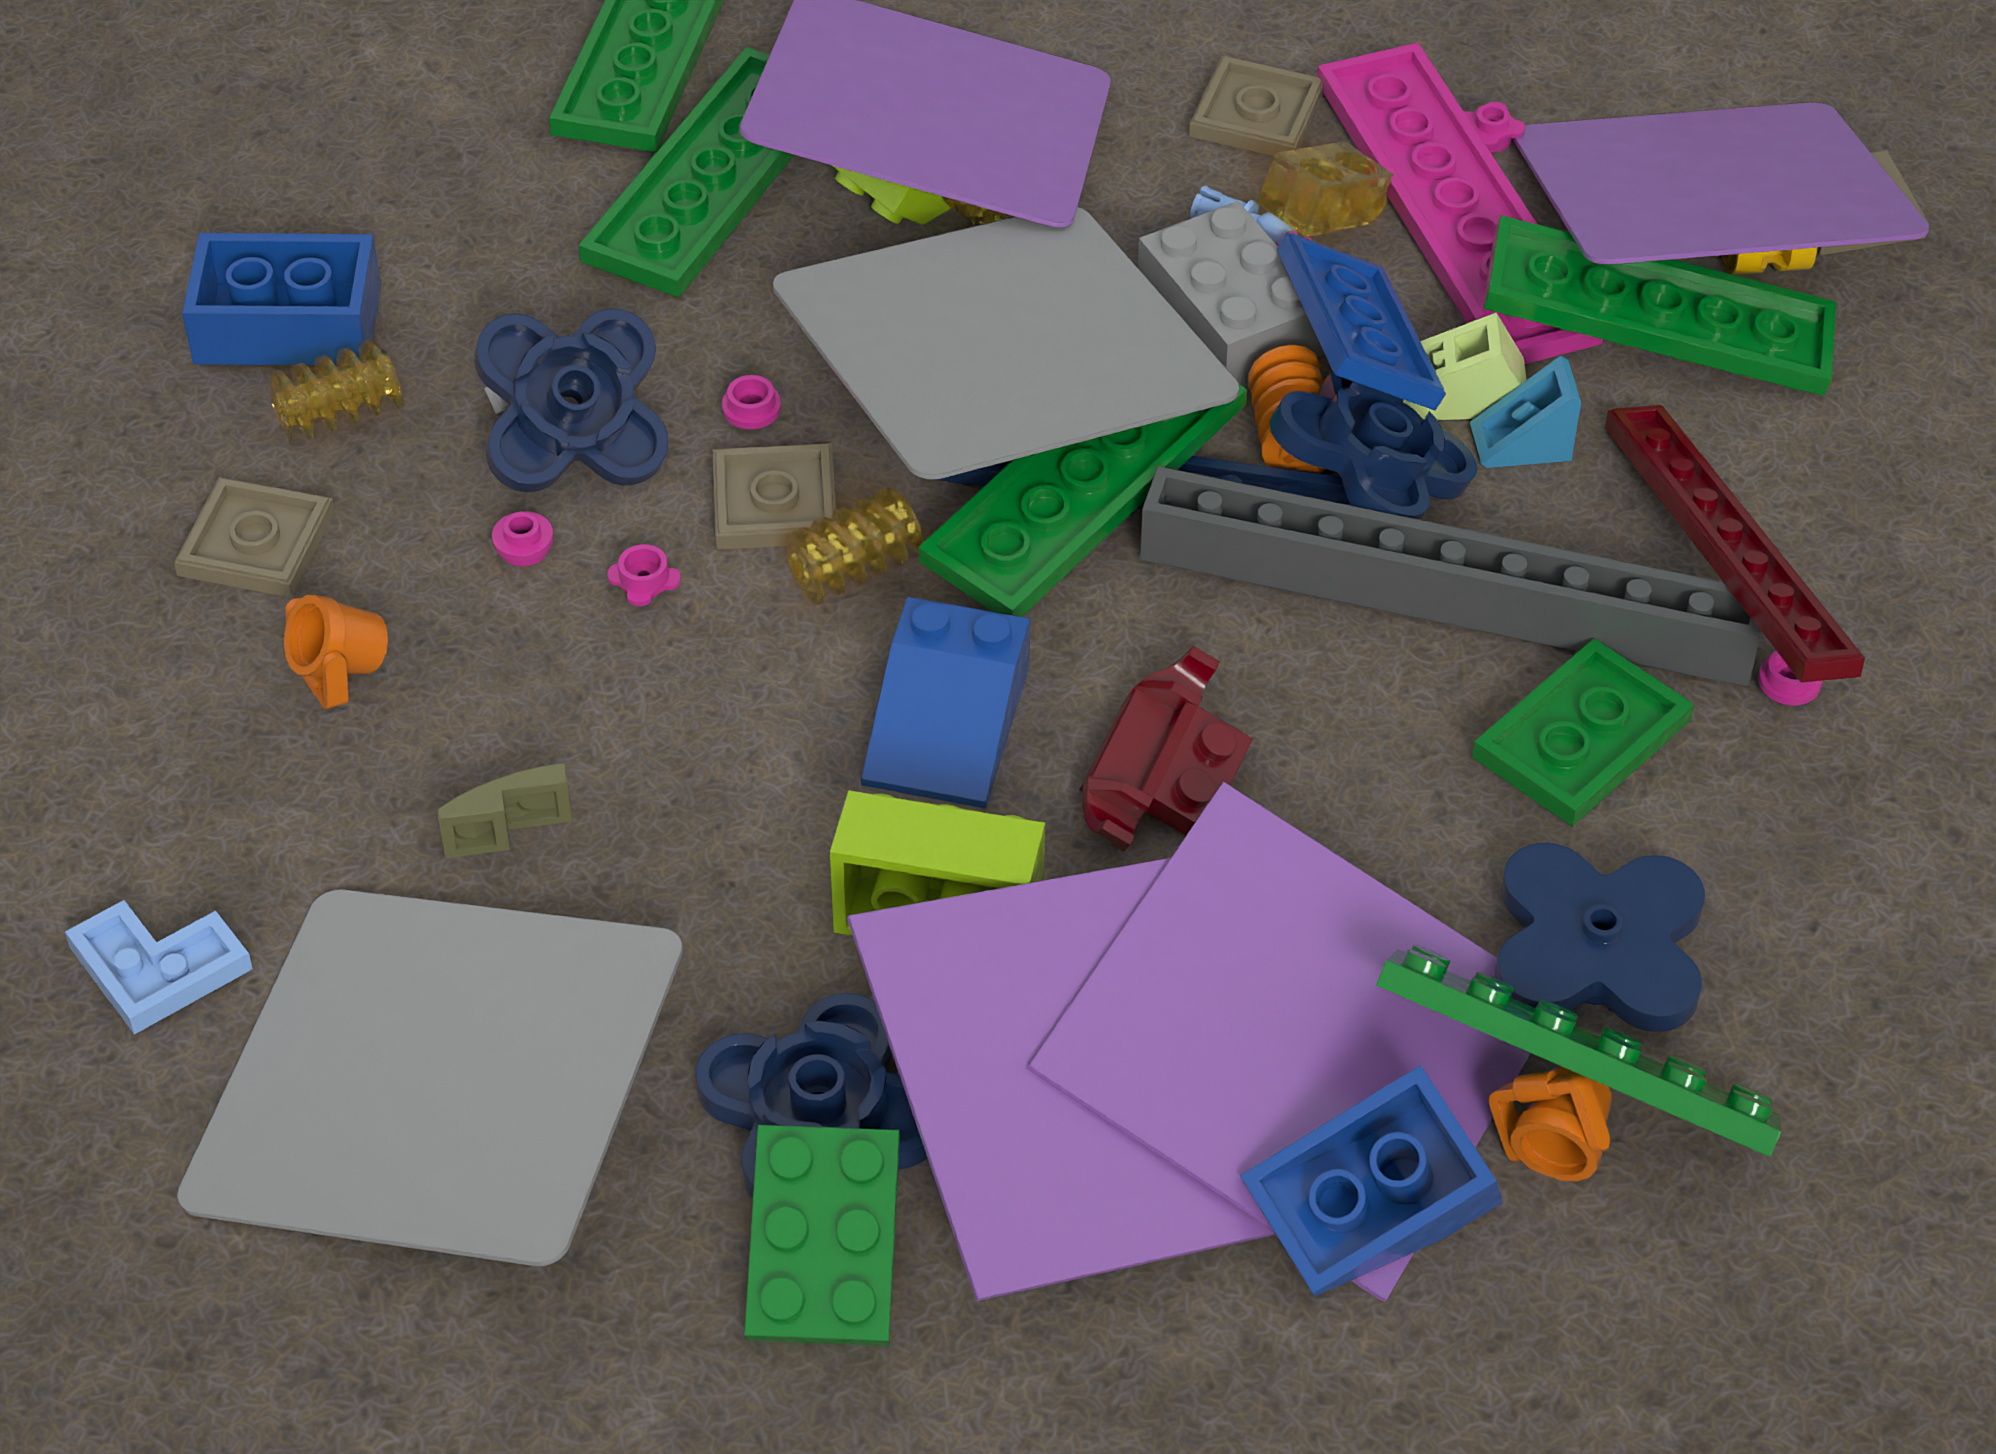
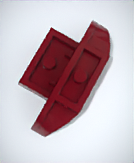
(1162, 754)

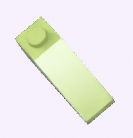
(1475, 367)

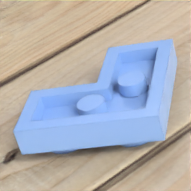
(150, 977)

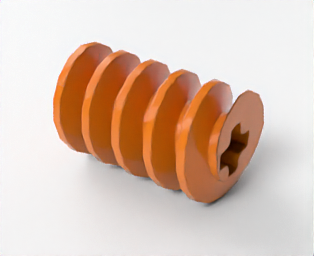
(1269, 380)

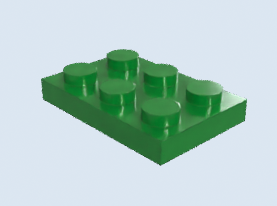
(1582, 731)
(823, 1235)

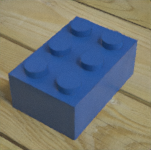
(280, 297)

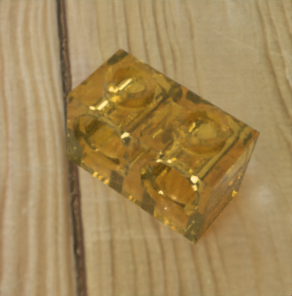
(1325, 188)

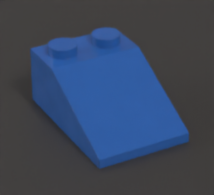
(947, 702)
(1373, 1184)

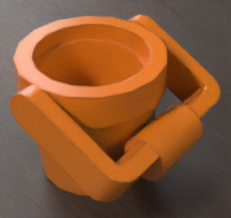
(330, 641)
(1562, 1127)

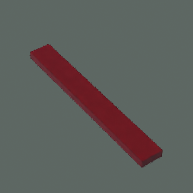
(1735, 545)

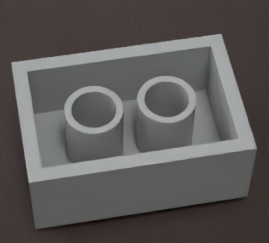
(1227, 286)

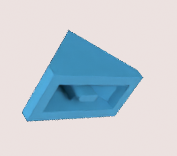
(1532, 421)

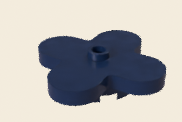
(595, 367)
(1376, 444)
(1602, 935)
(812, 1078)

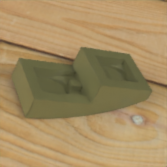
(482, 816)

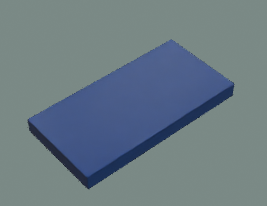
(1360, 321)

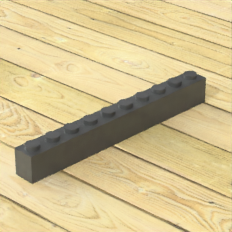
(1447, 575)

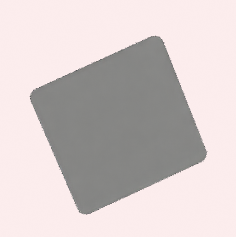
(1002, 342)
(434, 1077)

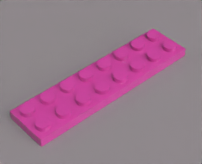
(1442, 178)

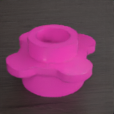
(1495, 125)
(643, 574)

